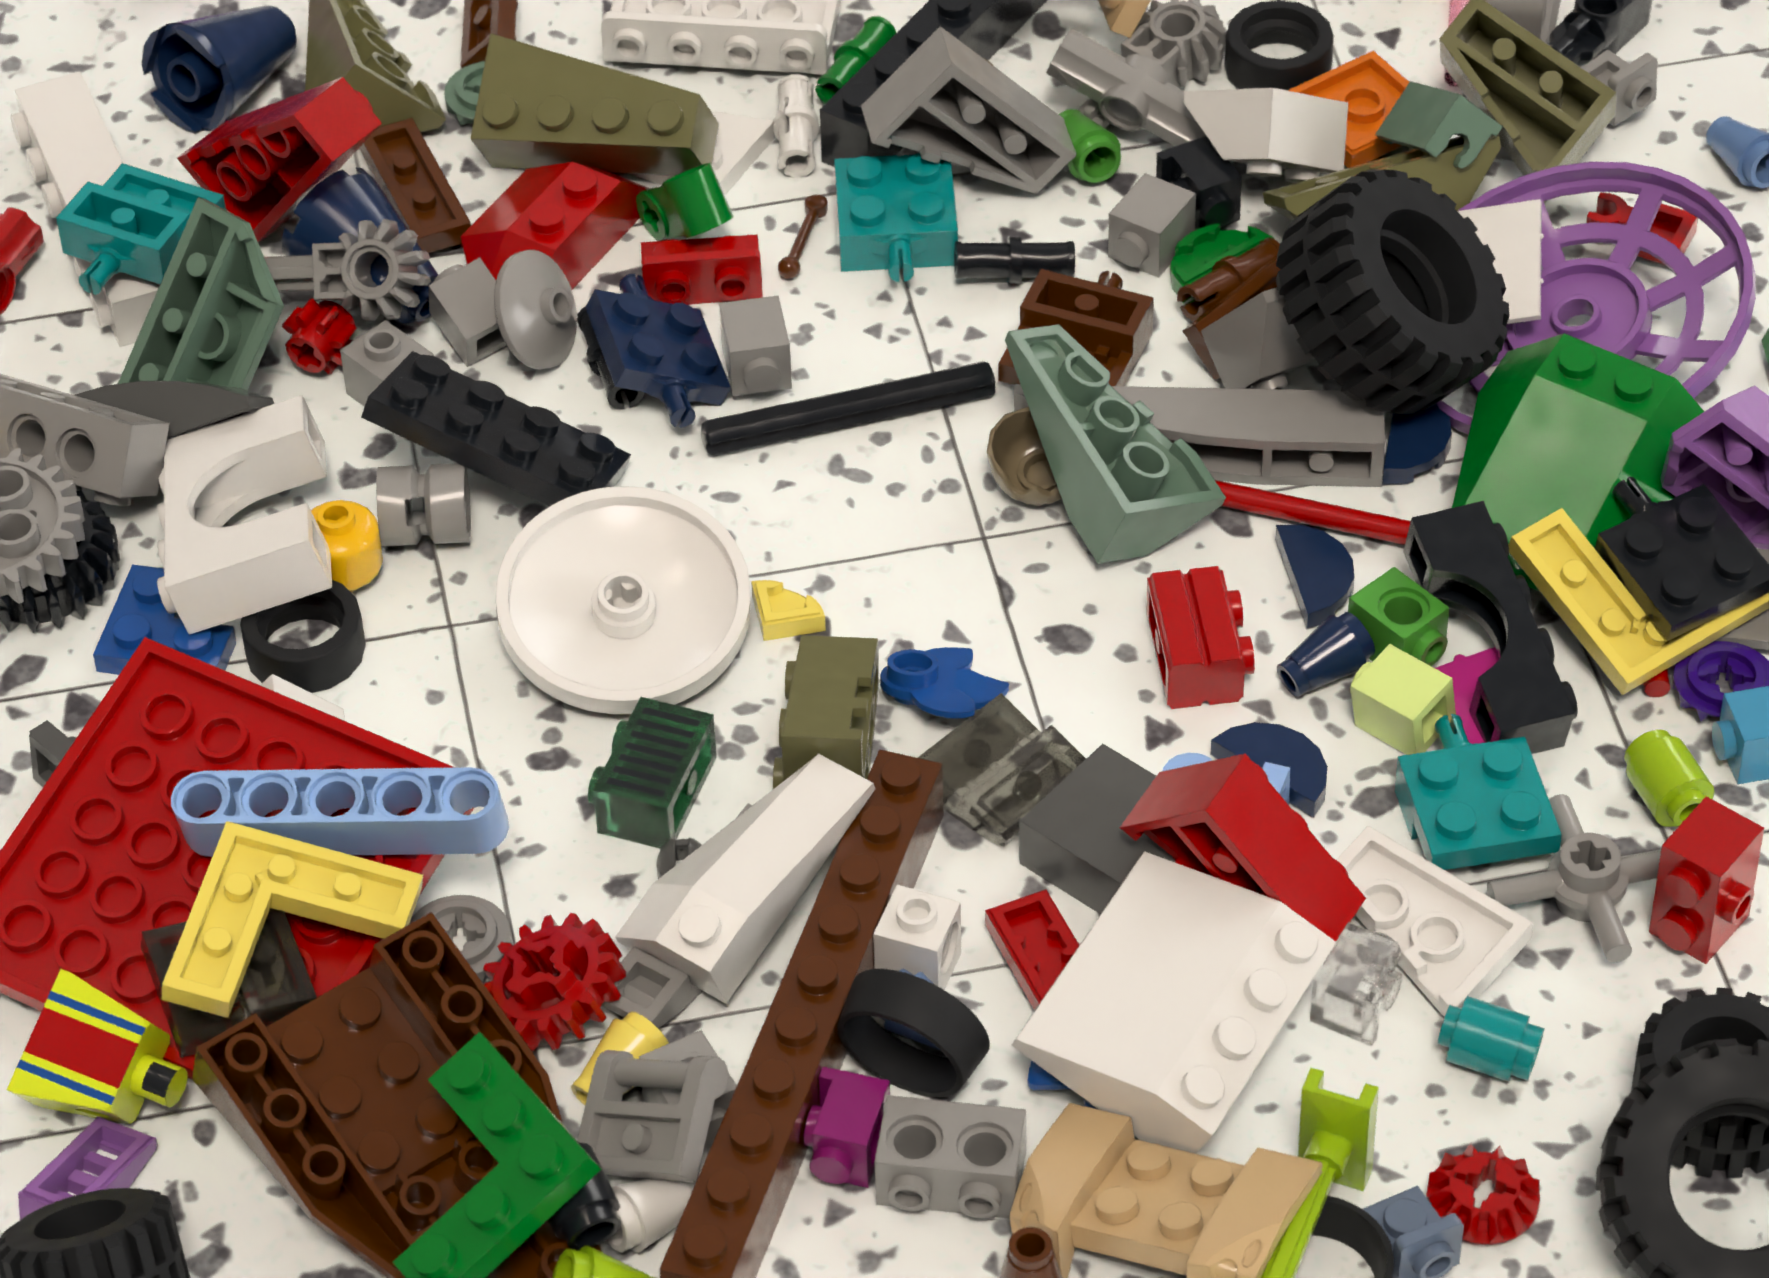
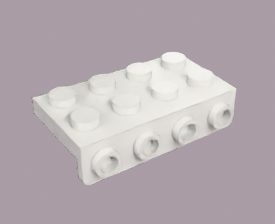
(723, 33)

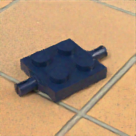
(658, 348)

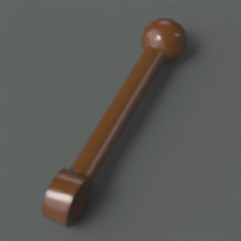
(815, 207)

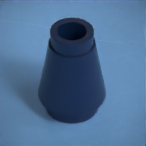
(1327, 654)

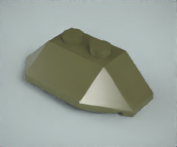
(1445, 178)

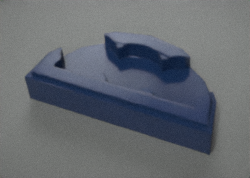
(1416, 444)
(1317, 570)
(1283, 747)

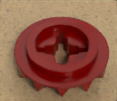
(1504, 1213)

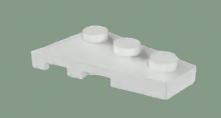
(1447, 930)

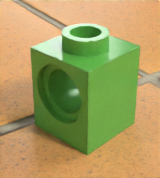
(1402, 615)

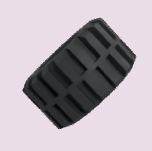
(1725, 1141)
(96, 1237)

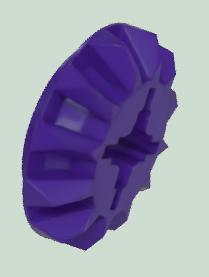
(1697, 675)

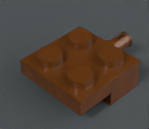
(1099, 316)

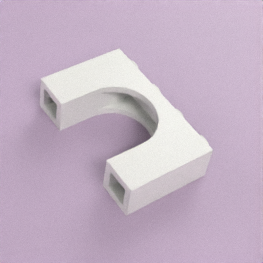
(209, 477)

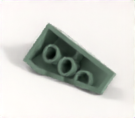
(1111, 465)

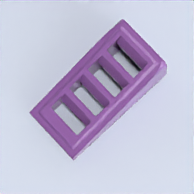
(66, 1169)

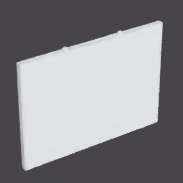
(1515, 241)

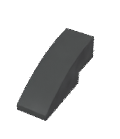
(180, 403)

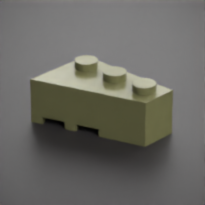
(1538, 95)
(829, 704)

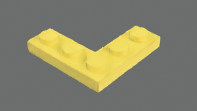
(1603, 610)
(268, 871)

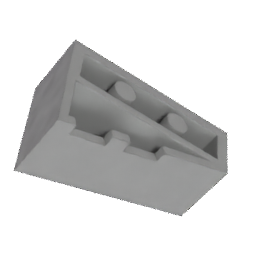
(969, 114)

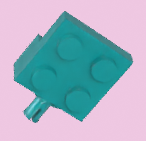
(895, 214)
(128, 224)
(1475, 800)

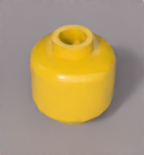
(352, 541)

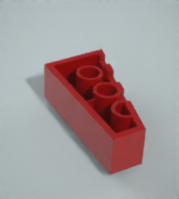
(281, 152)

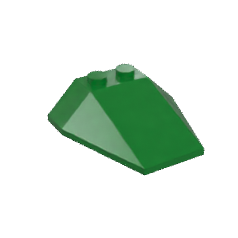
(1563, 430)

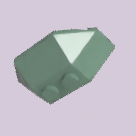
(210, 307)

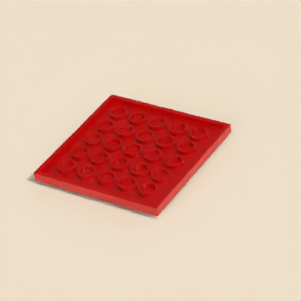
(107, 855)

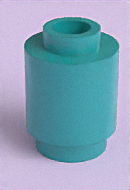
(1491, 1039)

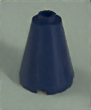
(215, 63)
(337, 208)

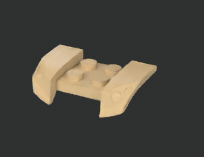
(1157, 1203)

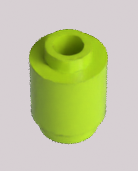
(1666, 776)

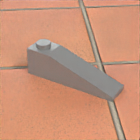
(1255, 344)

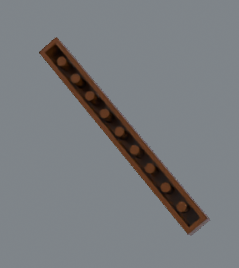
(764, 1126)

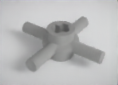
(1584, 879)

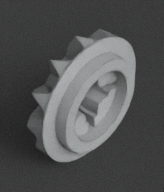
(481, 923)

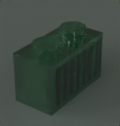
(653, 772)

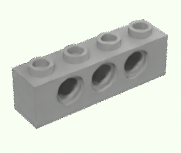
(93, 442)

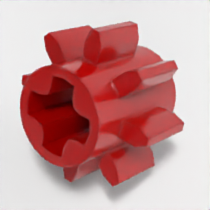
(318, 335)

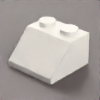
(1273, 130)

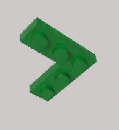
(534, 1176)

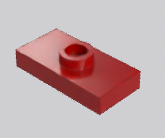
(1032, 941)

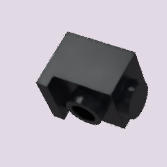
(1203, 171)

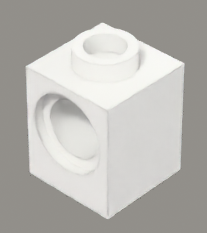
(919, 935)

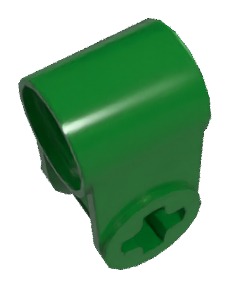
(684, 204)

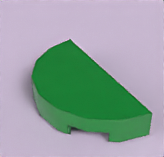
(1204, 247)

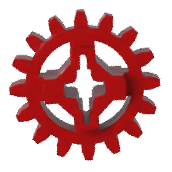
(556, 979)

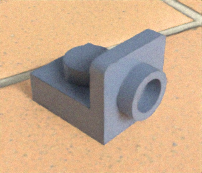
(1419, 1237)

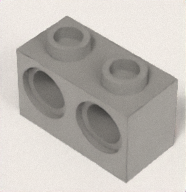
(950, 1156)

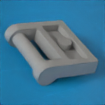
(651, 1137)

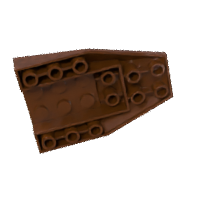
(346, 1103)

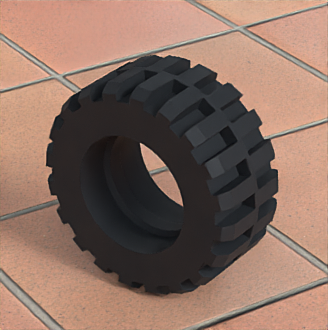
(1392, 291)
(1640, 1152)

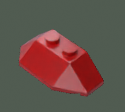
(559, 210)

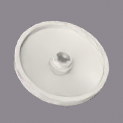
(623, 599)

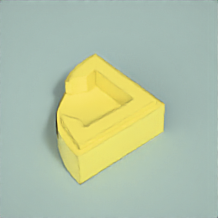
(785, 612)

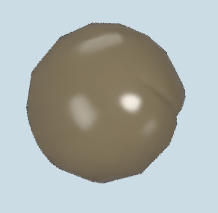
(1020, 460)

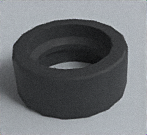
(1277, 23)
(311, 667)

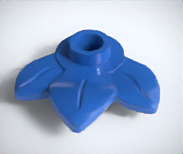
(939, 681)

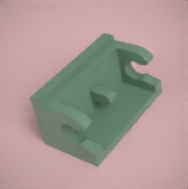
(1430, 116)

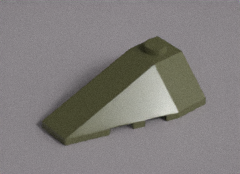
(350, 43)

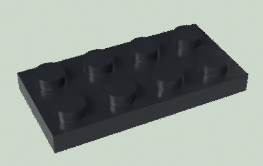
(492, 432)

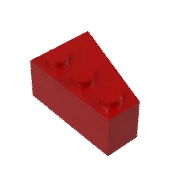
(1239, 829)

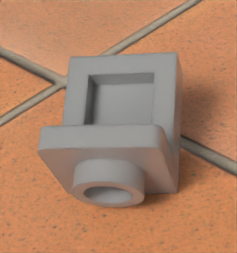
(1632, 82)

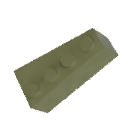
(563, 109)

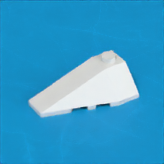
(741, 884)

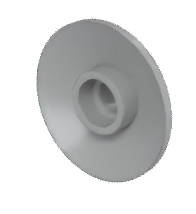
(535, 309)

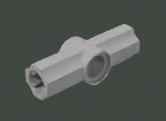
(1128, 90)

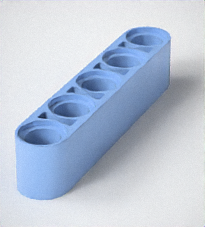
(373, 800)

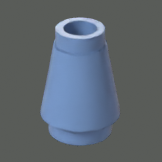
(1742, 150)

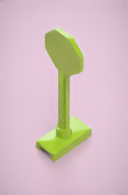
(1340, 1136)

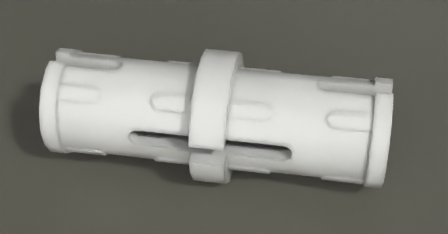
(796, 126)

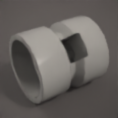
(445, 498)

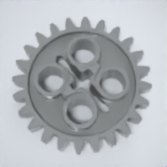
(37, 523)

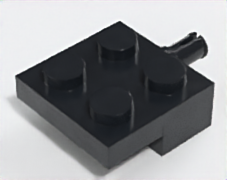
(1682, 558)

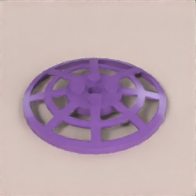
(1609, 289)

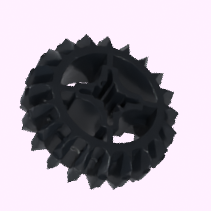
(81, 585)

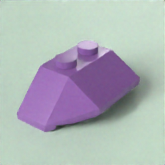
(1730, 456)

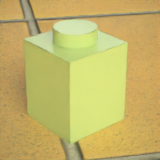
(1401, 700)

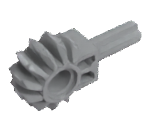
(1178, 36)
(343, 270)

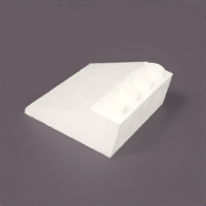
(1174, 1000)

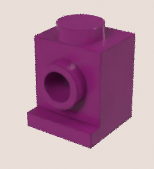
(846, 1126)

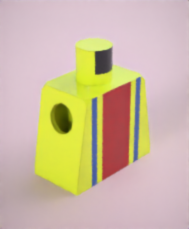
(95, 1057)

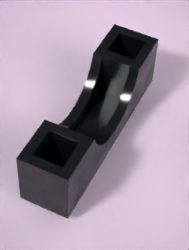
(1467, 567)

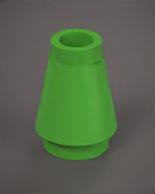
(1095, 148)

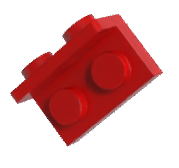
(703, 269)

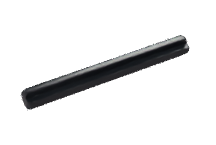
(847, 408)

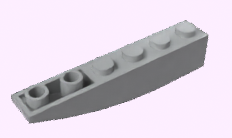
(1269, 433)

